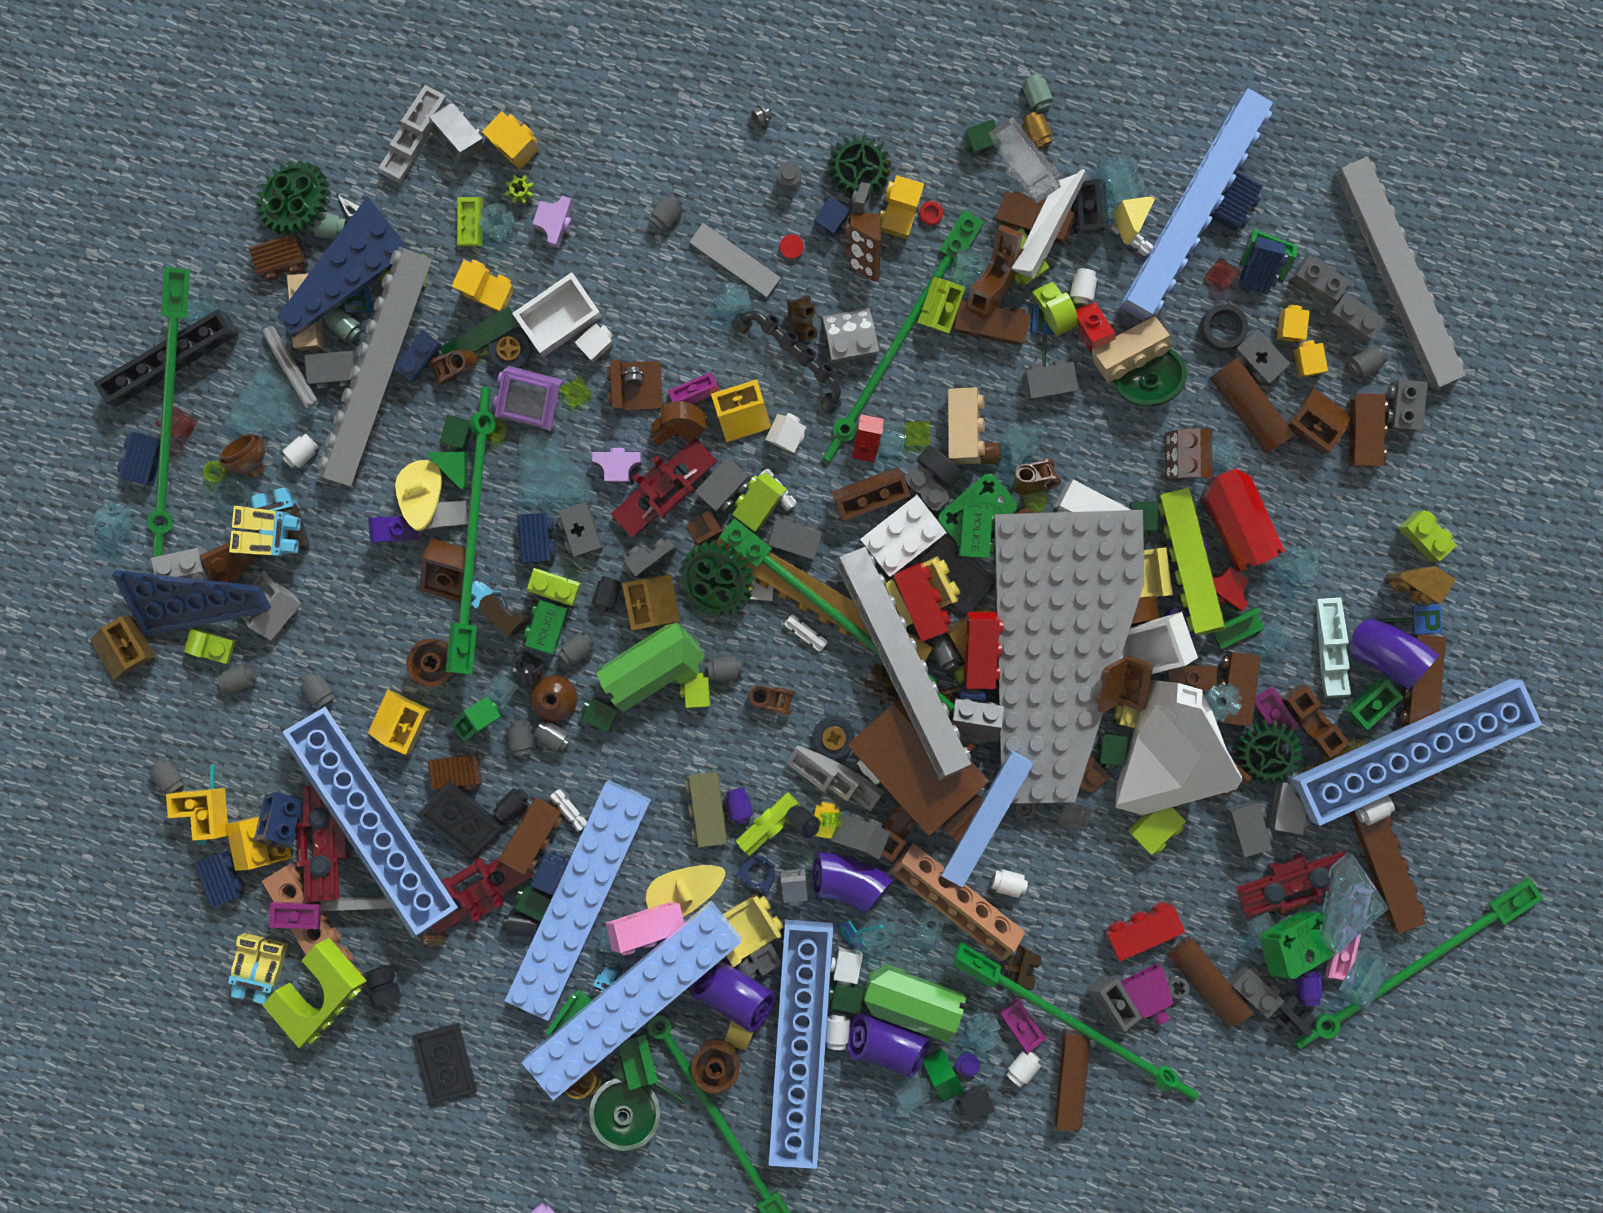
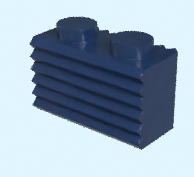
(1237, 202)
(1262, 265)
(417, 356)
(140, 459)
(535, 537)
(550, 872)
(219, 878)

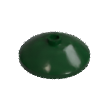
(1165, 372)
(641, 1114)

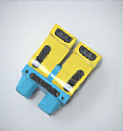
(272, 534)
(257, 966)

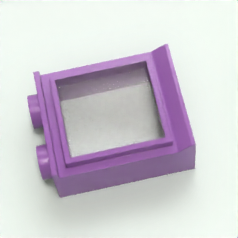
(527, 397)

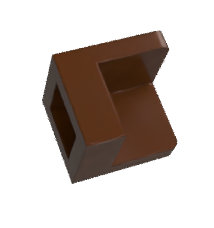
(704, 527)

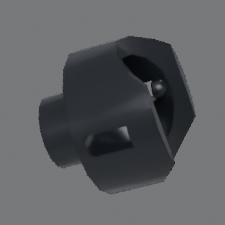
(526, 669)

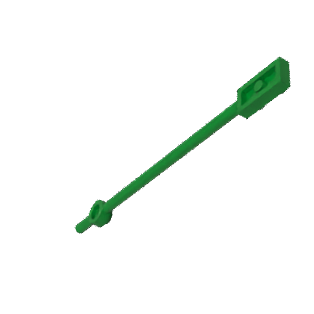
(959, 238)
(174, 306)
(756, 552)
(462, 635)
(1503, 908)
(989, 973)
(770, 1202)

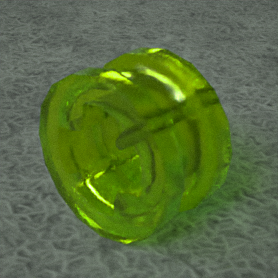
(222, 474)
(830, 819)

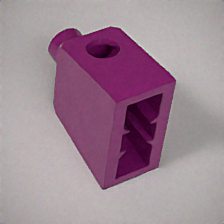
(1150, 993)

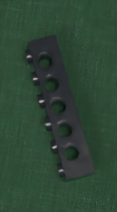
(150, 366)

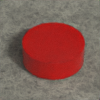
(931, 213)
(791, 246)

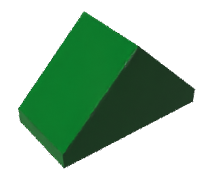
(454, 465)
(942, 1075)

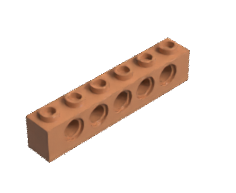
(277, 888)
(958, 903)

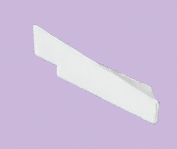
(1048, 225)

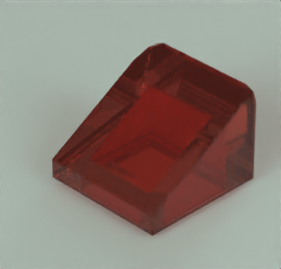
(1221, 274)

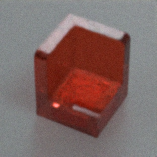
(181, 424)

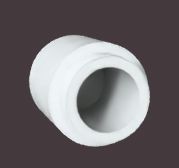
(1083, 286)
(300, 451)
(1375, 811)
(1009, 883)
(837, 1031)
(1024, 1068)

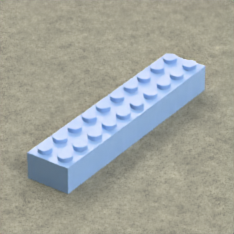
(1196, 204)
(1416, 751)
(368, 822)
(578, 900)
(632, 1000)
(801, 1044)

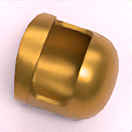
(592, 1082)

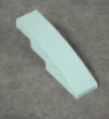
(1332, 647)

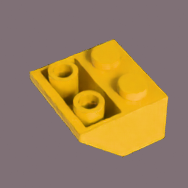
(741, 410)
(399, 722)
(248, 853)

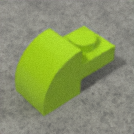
(1057, 307)
(210, 646)

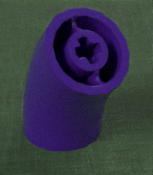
(1391, 651)
(848, 880)
(734, 995)
(887, 1044)

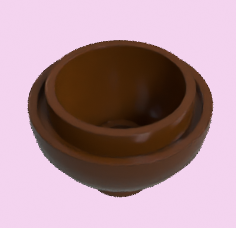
(244, 455)
(565, 696)

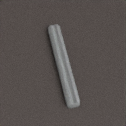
(289, 367)

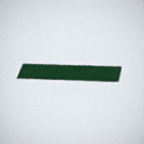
(482, 333)

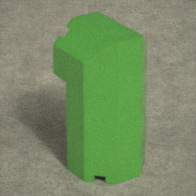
(651, 665)
(913, 1002)

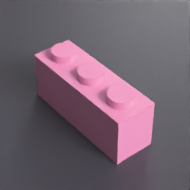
(644, 927)

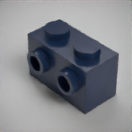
(278, 820)

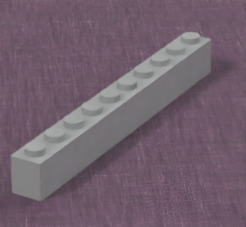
(1400, 273)
(374, 365)
(903, 663)

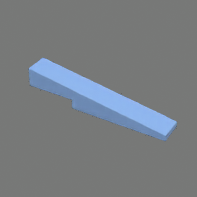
(987, 818)

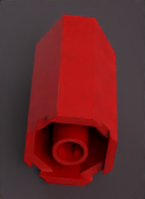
(1241, 519)

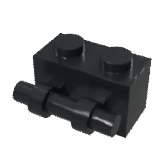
(1091, 207)

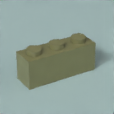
(707, 809)

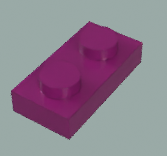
(695, 389)
(1274, 708)
(295, 915)
(1022, 1025)

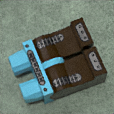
(286, 504)
(497, 609)

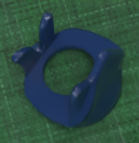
(743, 879)

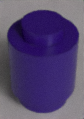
(738, 805)
(1310, 988)

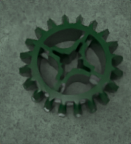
(862, 147)
(1277, 757)

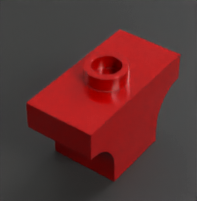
(1094, 327)
(867, 438)
(1230, 588)

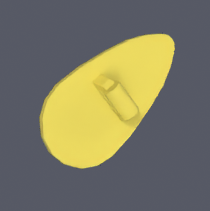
(419, 492)
(685, 886)

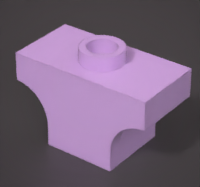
(554, 219)
(617, 464)

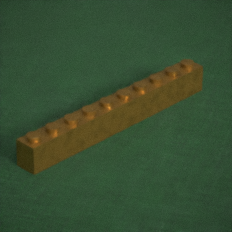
(841, 603)

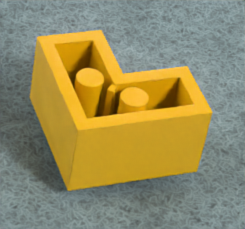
(511, 139)
(902, 201)
(478, 285)
(204, 807)

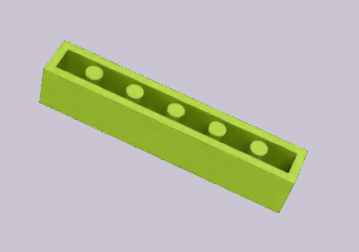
(1192, 562)

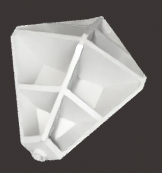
(1174, 753)

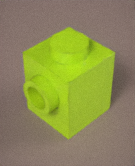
(696, 691)

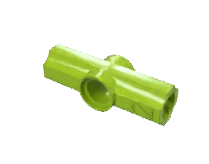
(767, 824)

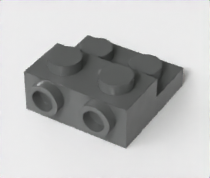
(642, 560)

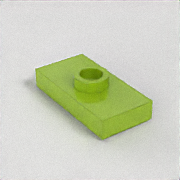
(468, 225)

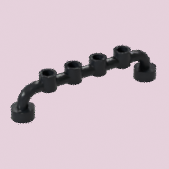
(805, 357)

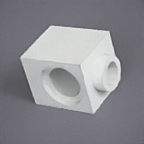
(595, 341)

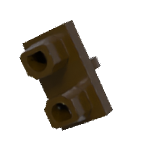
(800, 318)
(881, 685)
(1018, 964)

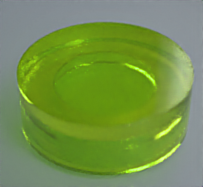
(499, 433)
(1035, 501)

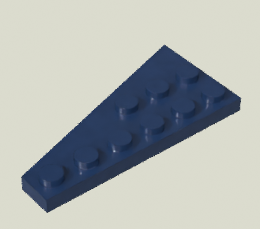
(348, 265)
(178, 603)

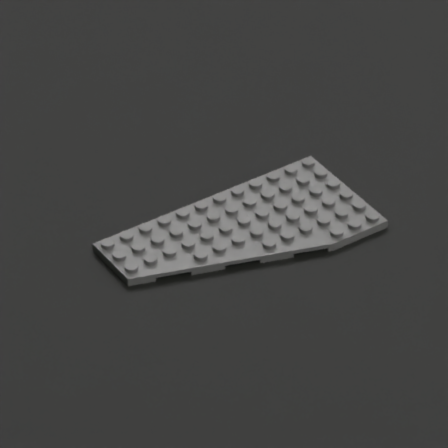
(1066, 612)

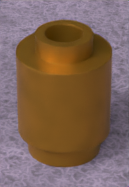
(1037, 130)

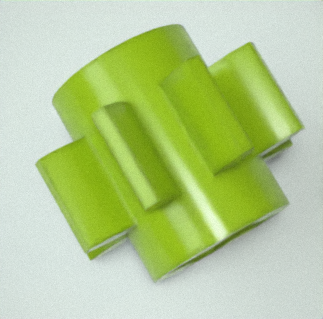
(520, 196)

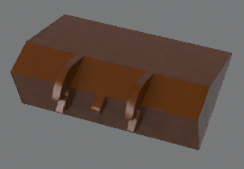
(901, 764)

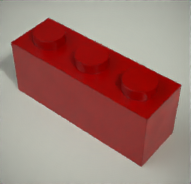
(922, 601)
(982, 650)
(1144, 930)

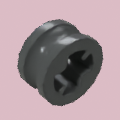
(1179, 995)

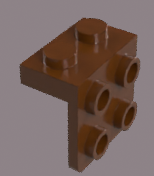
(640, 397)
(1125, 683)

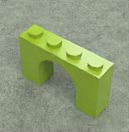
(339, 983)

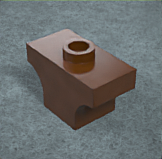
(1195, 676)

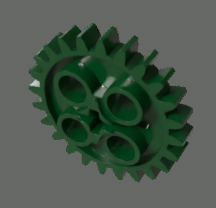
(293, 198)
(716, 579)

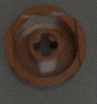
(419, 659)
(727, 1072)

